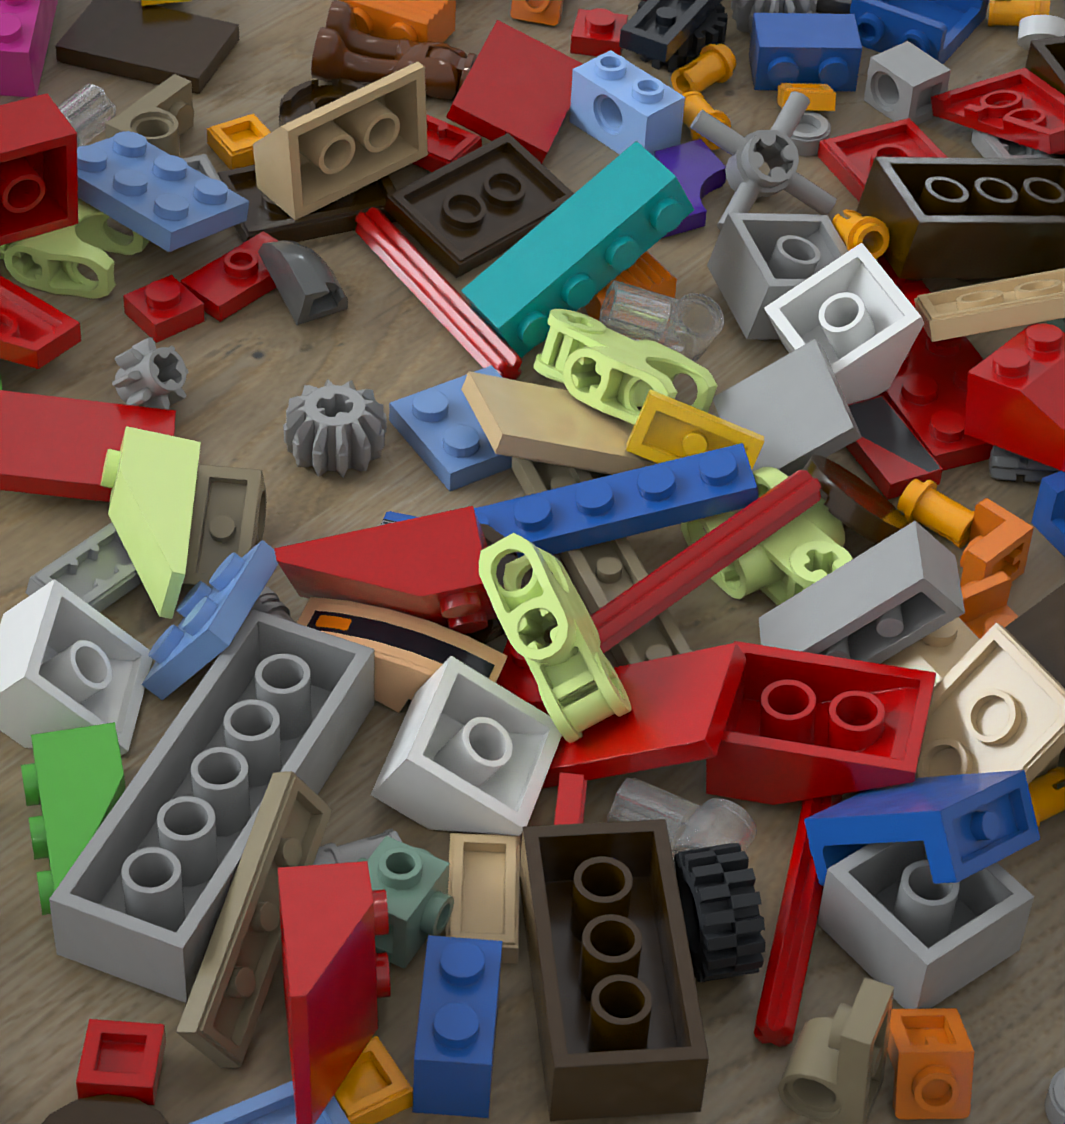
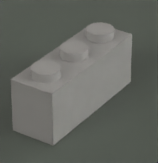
(872, 602)

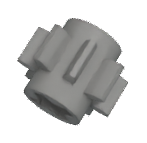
(150, 375)

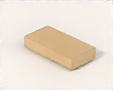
(485, 889)

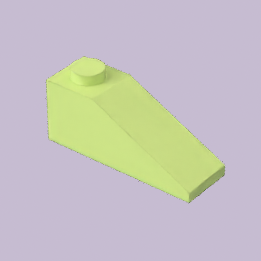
(153, 508)

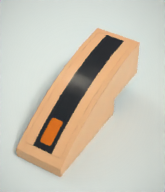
(404, 645)

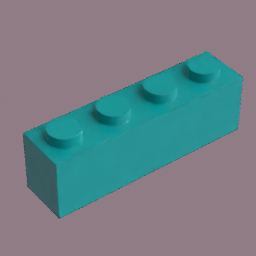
(579, 247)

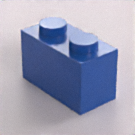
(804, 50)
(457, 1027)

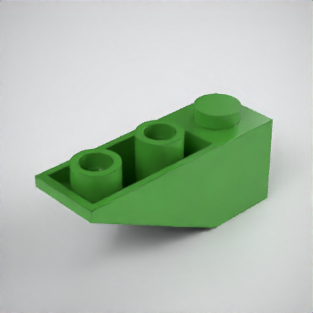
(77, 784)

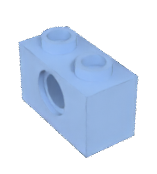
(625, 105)

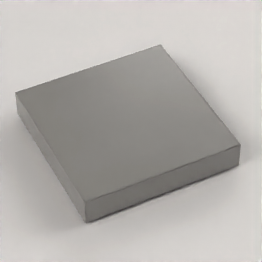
(794, 408)

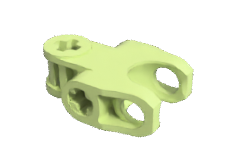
(52, 258)
(613, 369)
(785, 560)
(554, 635)

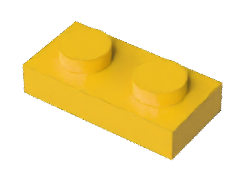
(677, 430)

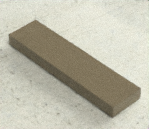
(248, 930)

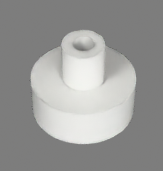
(1039, 27)

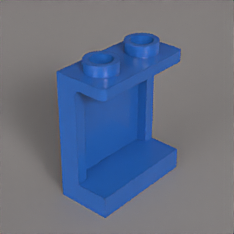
(930, 25)
(960, 818)

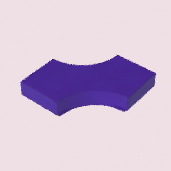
(698, 173)

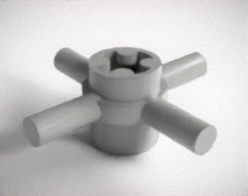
(759, 147)

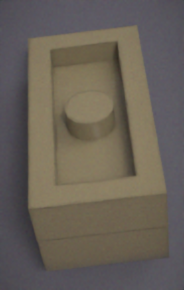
(159, 115)
(225, 518)
(841, 1060)

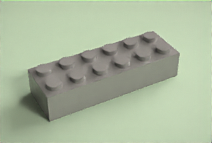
(169, 848)

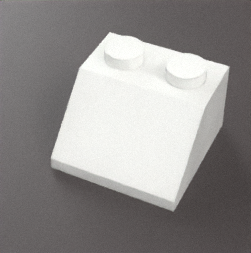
(856, 320)
(67, 668)
(468, 755)

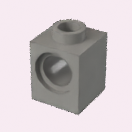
(904, 81)

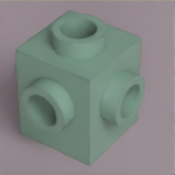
(415, 894)

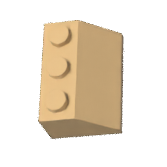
(345, 143)

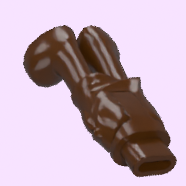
(359, 57)

